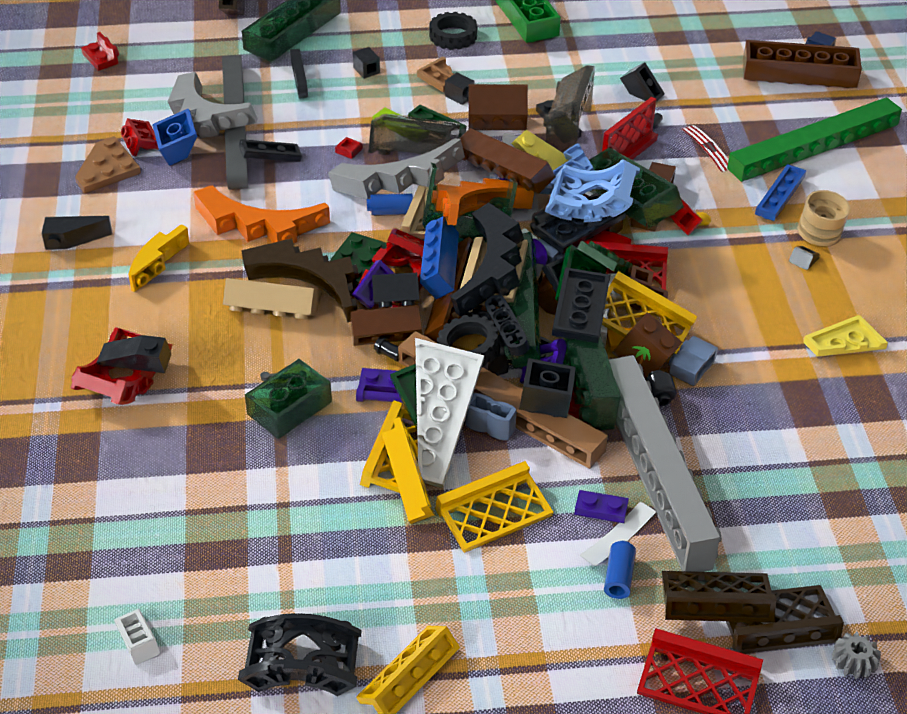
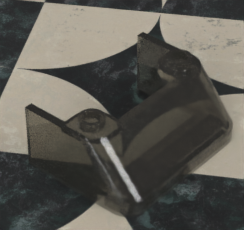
(572, 98)
(409, 134)

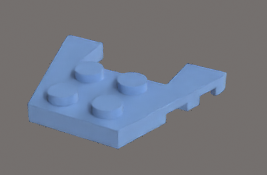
(576, 160)

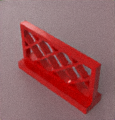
(630, 134)
(641, 255)
(700, 654)

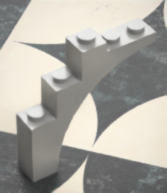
(207, 116)
(395, 176)

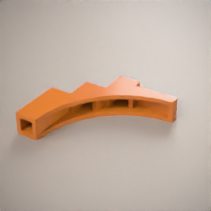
(471, 196)
(253, 222)

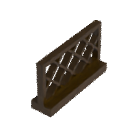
(726, 605)
(786, 633)

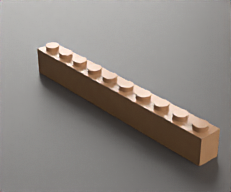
(564, 435)

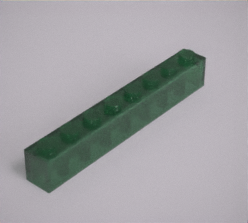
(527, 306)

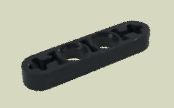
(299, 74)
(506, 325)

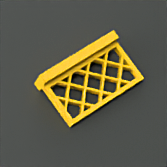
(669, 312)
(379, 453)
(480, 492)

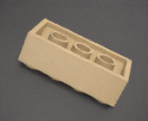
(271, 297)

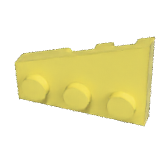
(537, 147)
(845, 337)

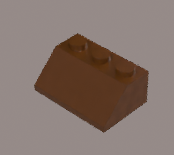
(498, 106)

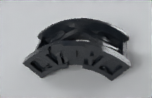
(323, 631)

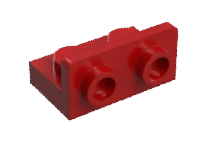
(101, 53)
(138, 134)

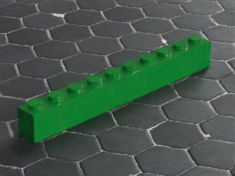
(813, 139)

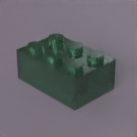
(288, 398)

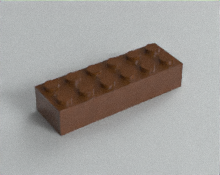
(801, 63)

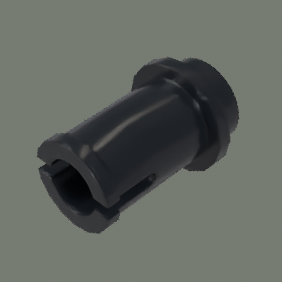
(384, 347)

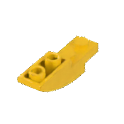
(153, 255)

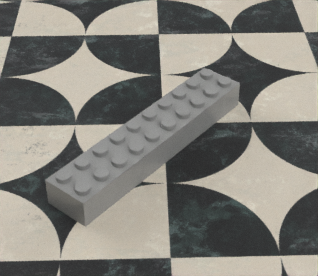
(664, 470)

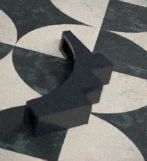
(498, 268)

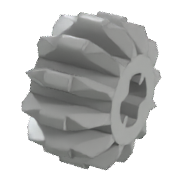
(856, 655)

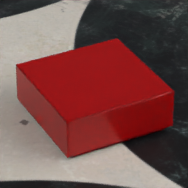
(349, 147)

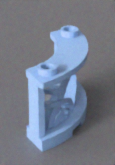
(615, 180)

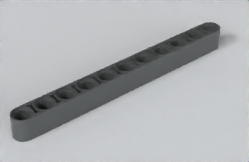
(234, 94)

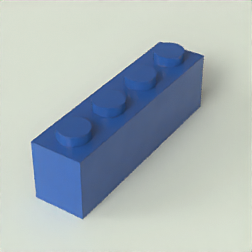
(439, 258)

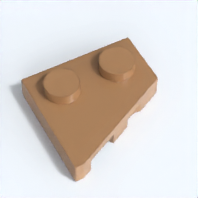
(436, 73)

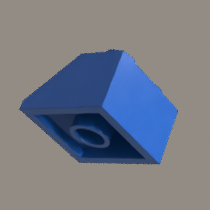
(175, 136)

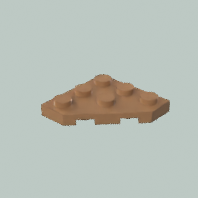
(106, 165)

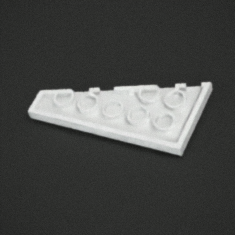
(444, 392)

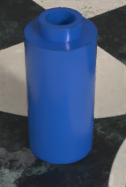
(389, 204)
(620, 570)

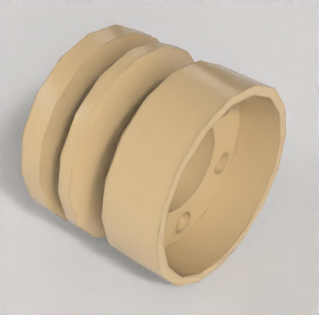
(823, 218)

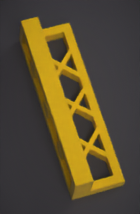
(407, 473)
(410, 670)

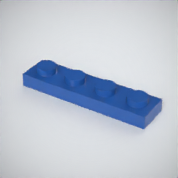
(780, 192)

